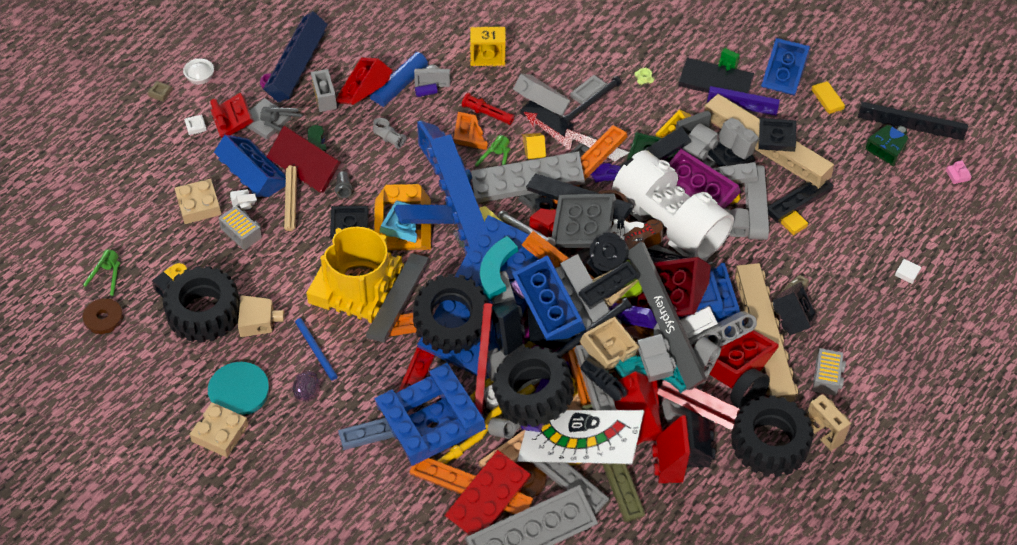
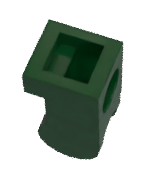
(316, 136)

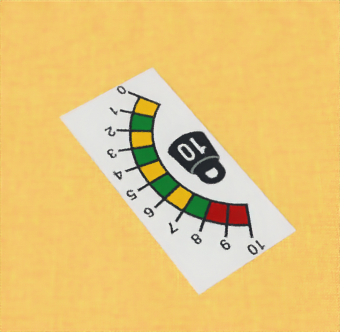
(585, 438)

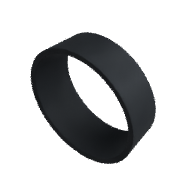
(744, 382)

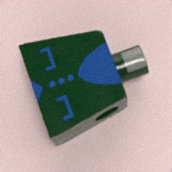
(888, 143)

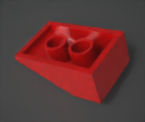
(365, 79)
(741, 355)
(641, 398)
(672, 452)

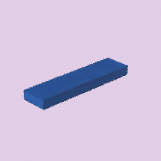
(423, 214)

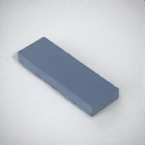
(365, 434)

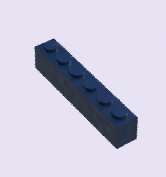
(295, 57)

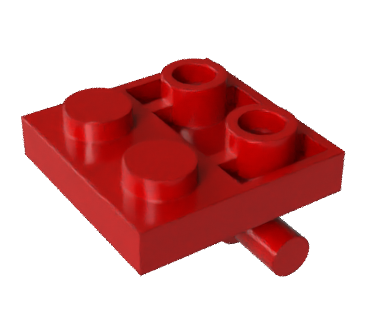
(231, 115)

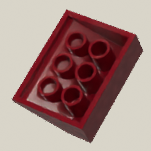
(684, 282)

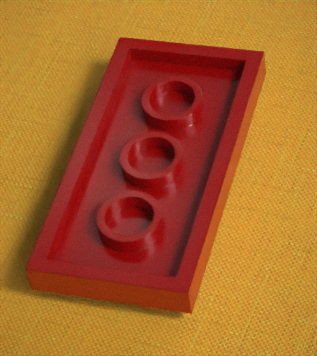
(488, 494)

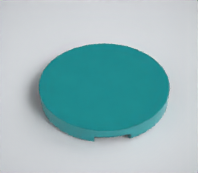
(239, 387)

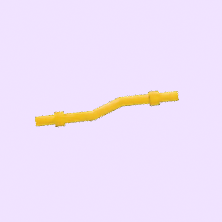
(457, 450)

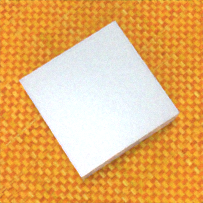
(195, 124)
(908, 271)

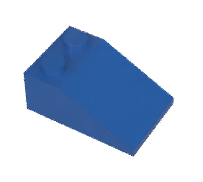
(786, 66)

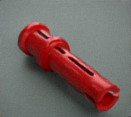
(481, 106)

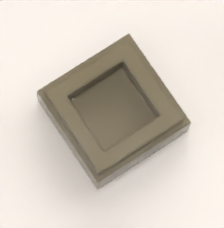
(160, 91)

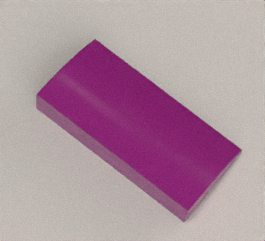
(698, 177)

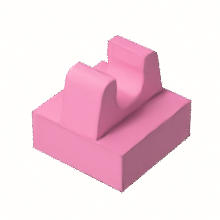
(958, 172)

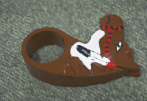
(635, 232)

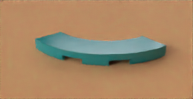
(491, 266)
(635, 364)

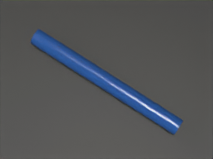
(316, 349)

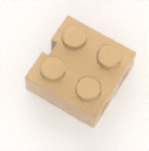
(198, 201)
(609, 344)
(827, 415)
(219, 429)

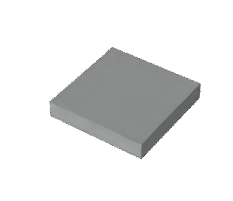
(258, 125)

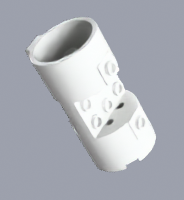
(693, 223)

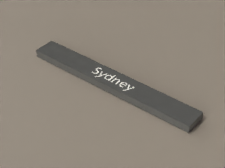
(666, 317)

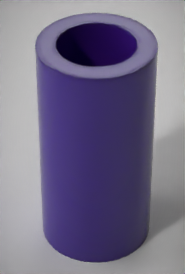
(426, 90)

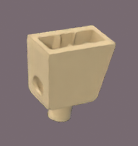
(257, 316)

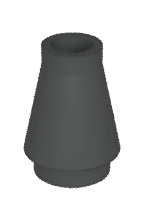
(343, 185)

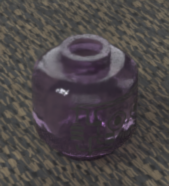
(306, 386)

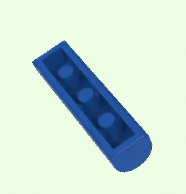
(399, 79)

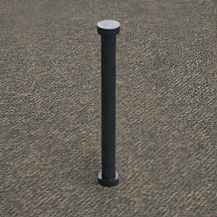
(565, 120)
(613, 313)

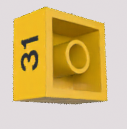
(487, 46)

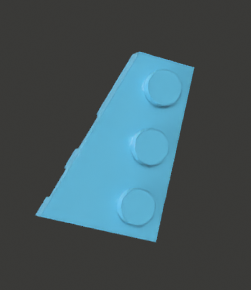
(393, 228)

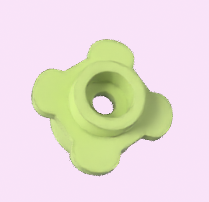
(644, 75)

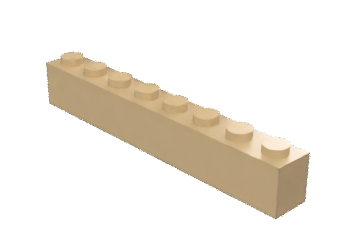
(802, 162)
(756, 301)

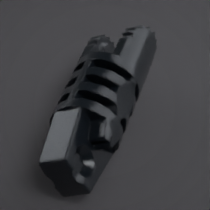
(603, 379)

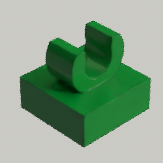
(729, 59)

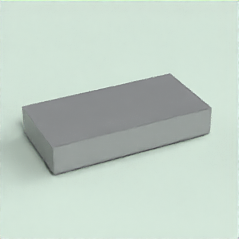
(587, 89)

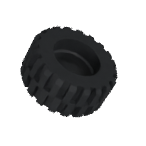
(196, 284)
(449, 289)
(536, 407)
(766, 457)

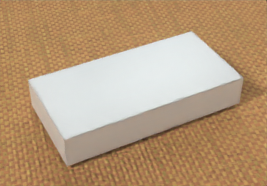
(699, 322)

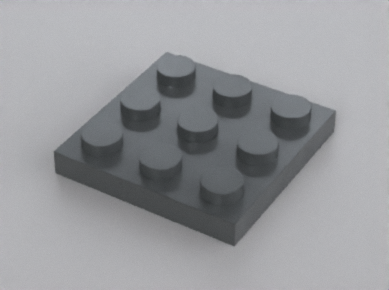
(582, 219)

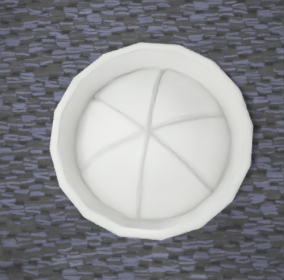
(198, 71)

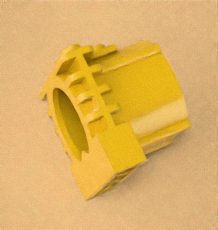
(355, 294)

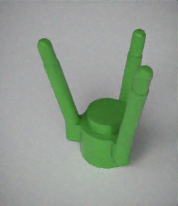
(499, 146)
(107, 261)

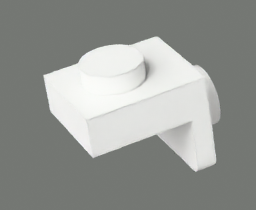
(242, 199)

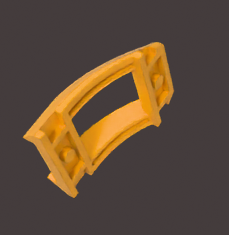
(411, 195)

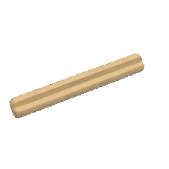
(290, 198)

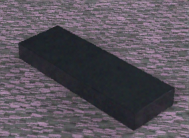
(546, 117)
(609, 285)

